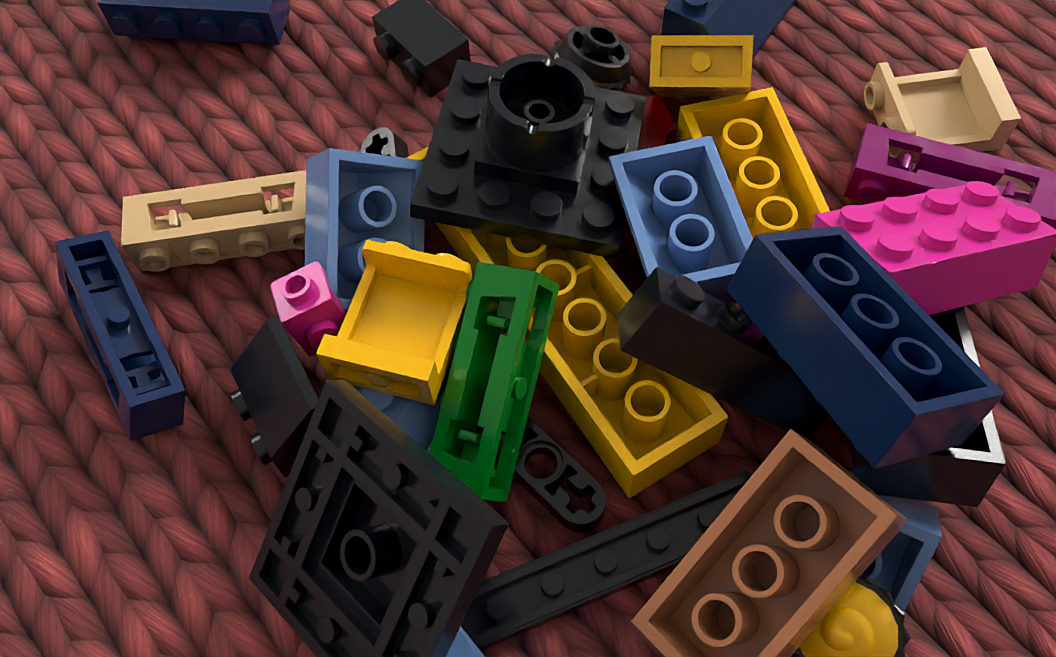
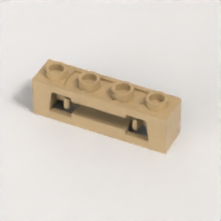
(219, 222)

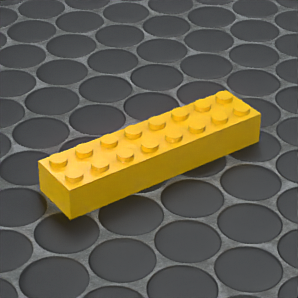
(628, 410)

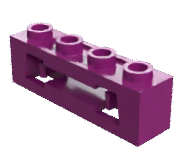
(940, 166)

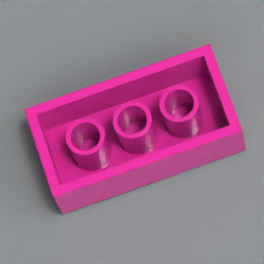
(951, 243)

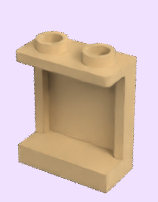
(951, 106)

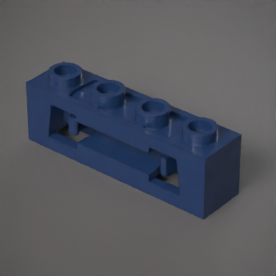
(120, 335)

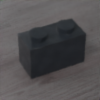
(420, 44)

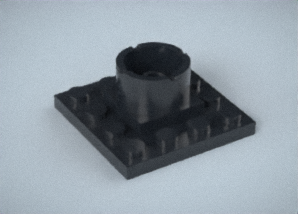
(529, 155)
(373, 538)

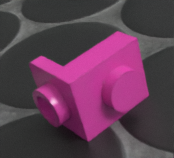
(308, 306)

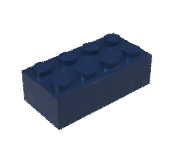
(861, 345)

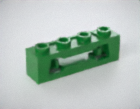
(493, 376)

